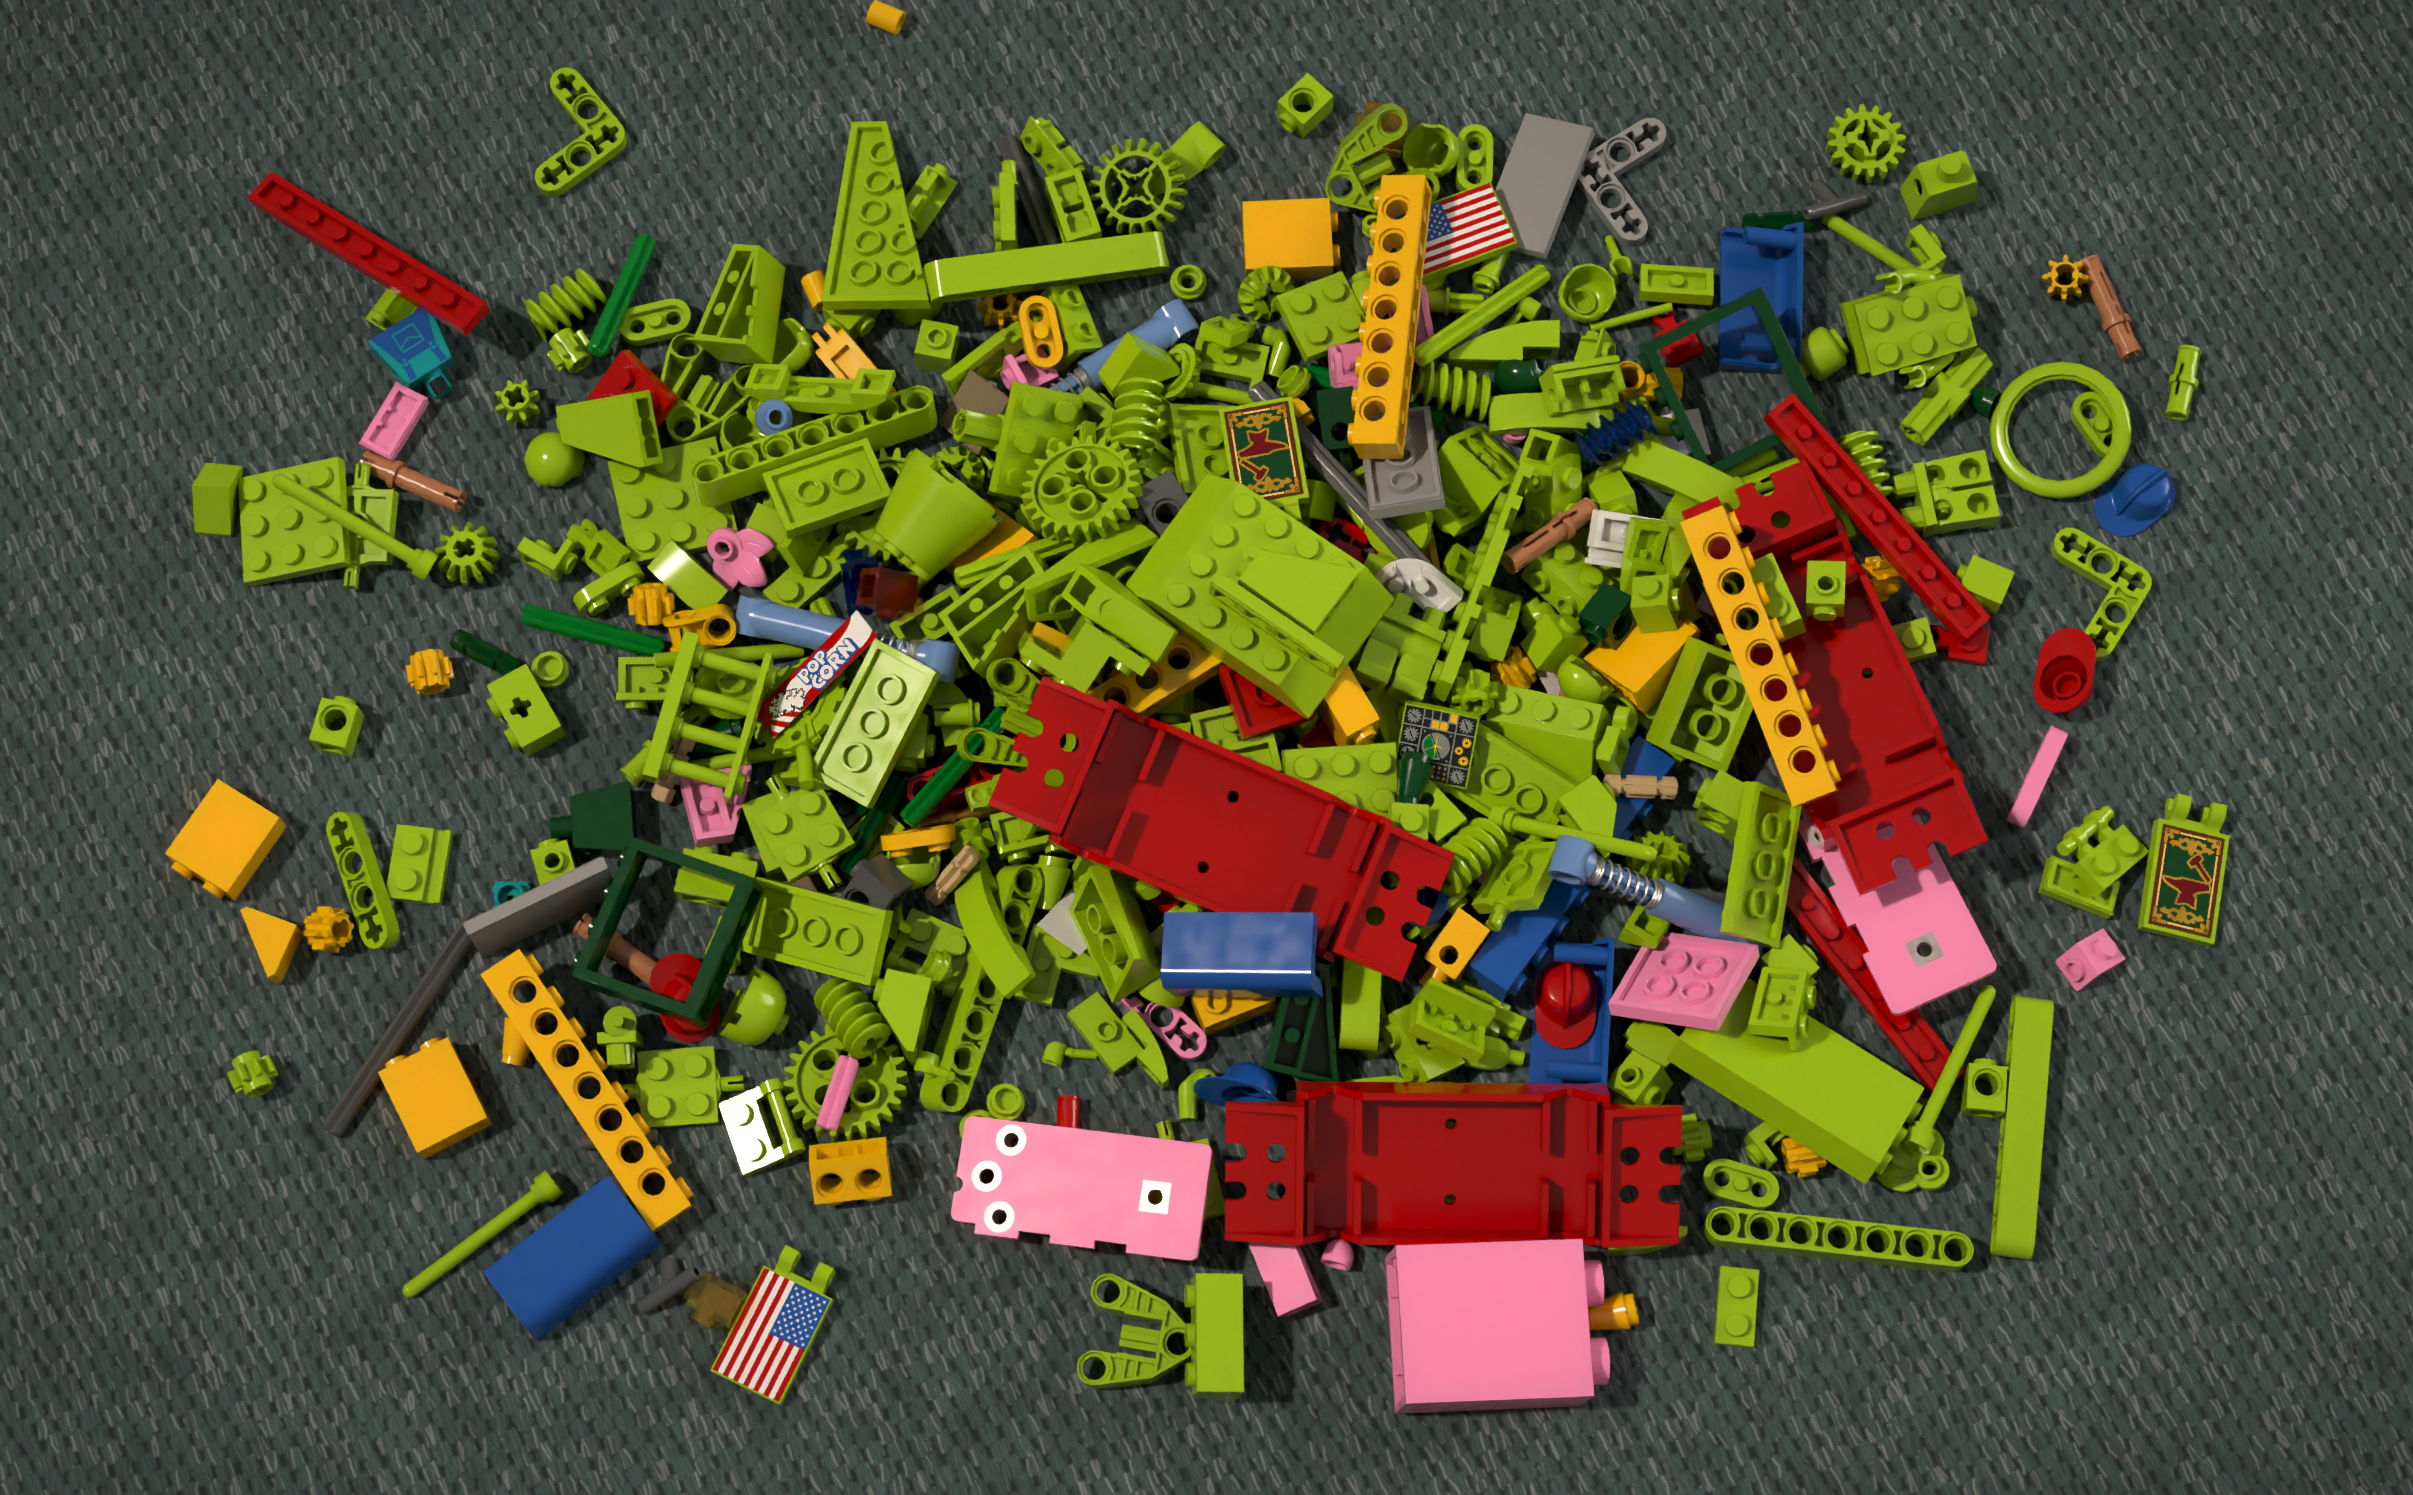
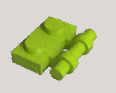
(2107, 861)

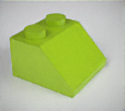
(906, 1008)

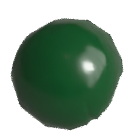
(1518, 376)

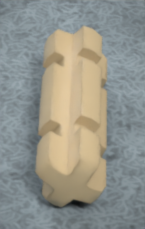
(1642, 786)
(665, 792)
(952, 875)

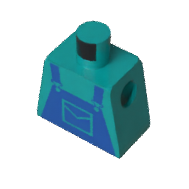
(415, 353)

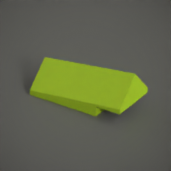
(1112, 929)

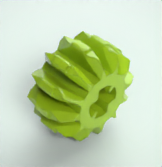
(467, 566)
(1671, 862)

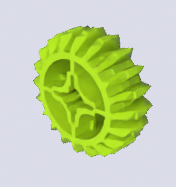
(1150, 175)

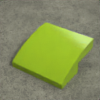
(1220, 728)

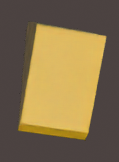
(274, 941)

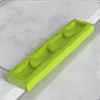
(1276, 625)

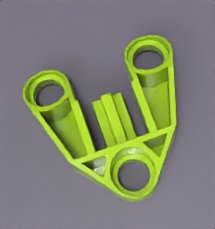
(1360, 143)
(680, 374)
(998, 747)
(1131, 1369)

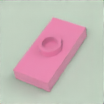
(394, 422)

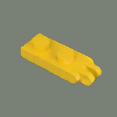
(842, 354)

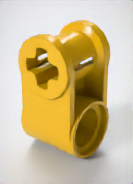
(698, 622)

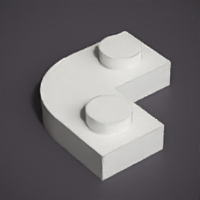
(1420, 582)

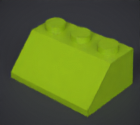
(1702, 707)
(1551, 728)
(1215, 1336)

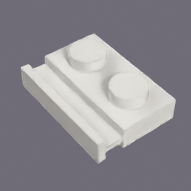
(1608, 537)

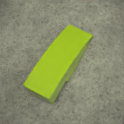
(1518, 341)

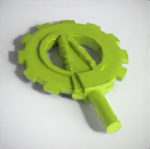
(804, 732)

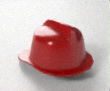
(2065, 671)
(673, 979)
(1565, 1004)

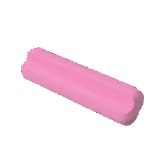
(837, 1093)

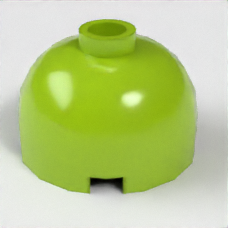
(756, 1011)

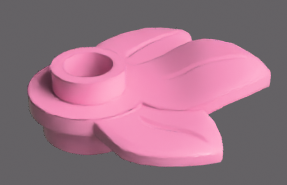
(742, 560)

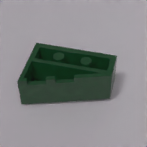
(1303, 1035)

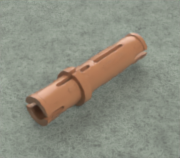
(2115, 321)
(399, 476)
(1560, 528)
(621, 951)

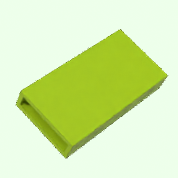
(1822, 1096)

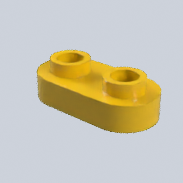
(1041, 333)
(934, 837)

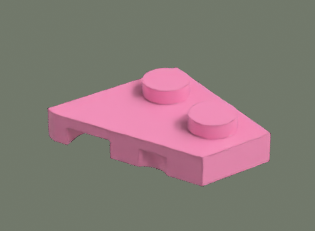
(708, 814)

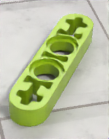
(367, 877)

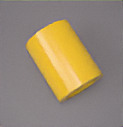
(885, 17)
(813, 285)

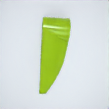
(1195, 150)

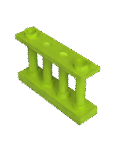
(681, 691)

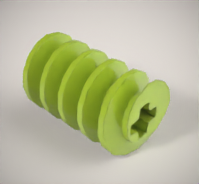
(564, 303)
(1452, 388)
(1133, 414)
(1860, 450)
(1474, 850)
(852, 1017)

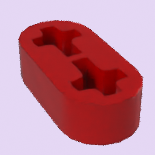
(1348, 532)

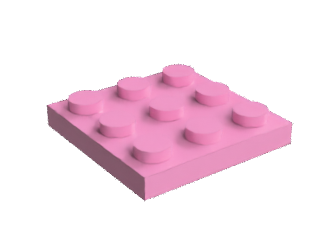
(1685, 981)

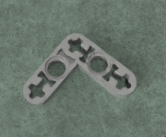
(1610, 169)

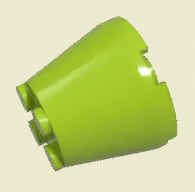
(931, 517)

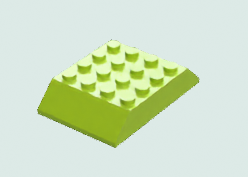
(1216, 533)

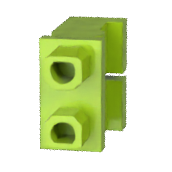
(1948, 494)
(1407, 639)

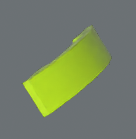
(818, 393)
(1522, 411)
(1682, 475)
(987, 932)

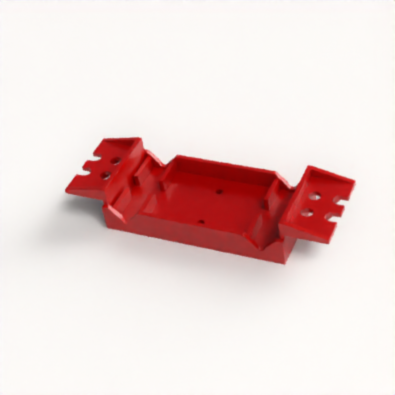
(1874, 726)
(1158, 805)
(1520, 1162)

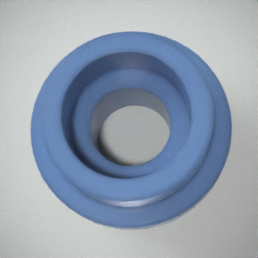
(762, 417)

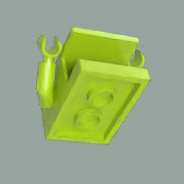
(1909, 323)

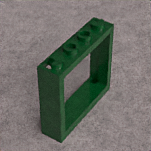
(1667, 397)
(719, 954)

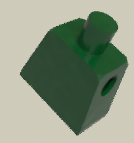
(1333, 415)
(599, 821)

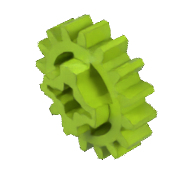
(1853, 152)

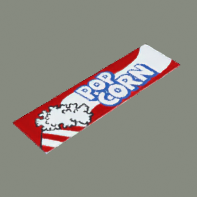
(816, 673)

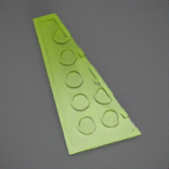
(873, 239)
(1479, 581)

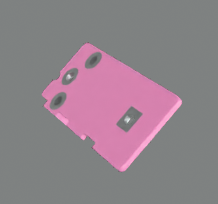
(1903, 916)
(1083, 1187)

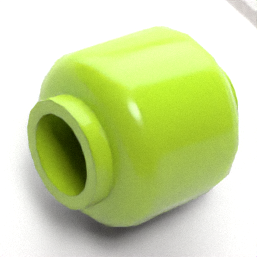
(1822, 353)

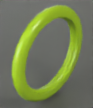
(2065, 488)

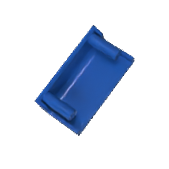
(1753, 260)
(1240, 954)
(1589, 1060)
(572, 1258)

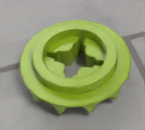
(1255, 286)
(1187, 360)
(972, 466)

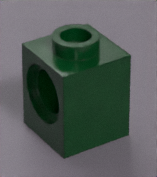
(1607, 617)

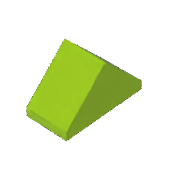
(1136, 359)
(216, 499)

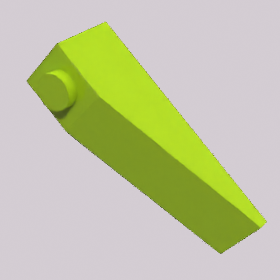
(1116, 553)

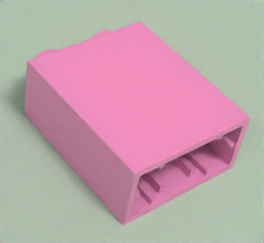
(1494, 1325)

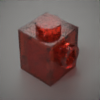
(887, 592)

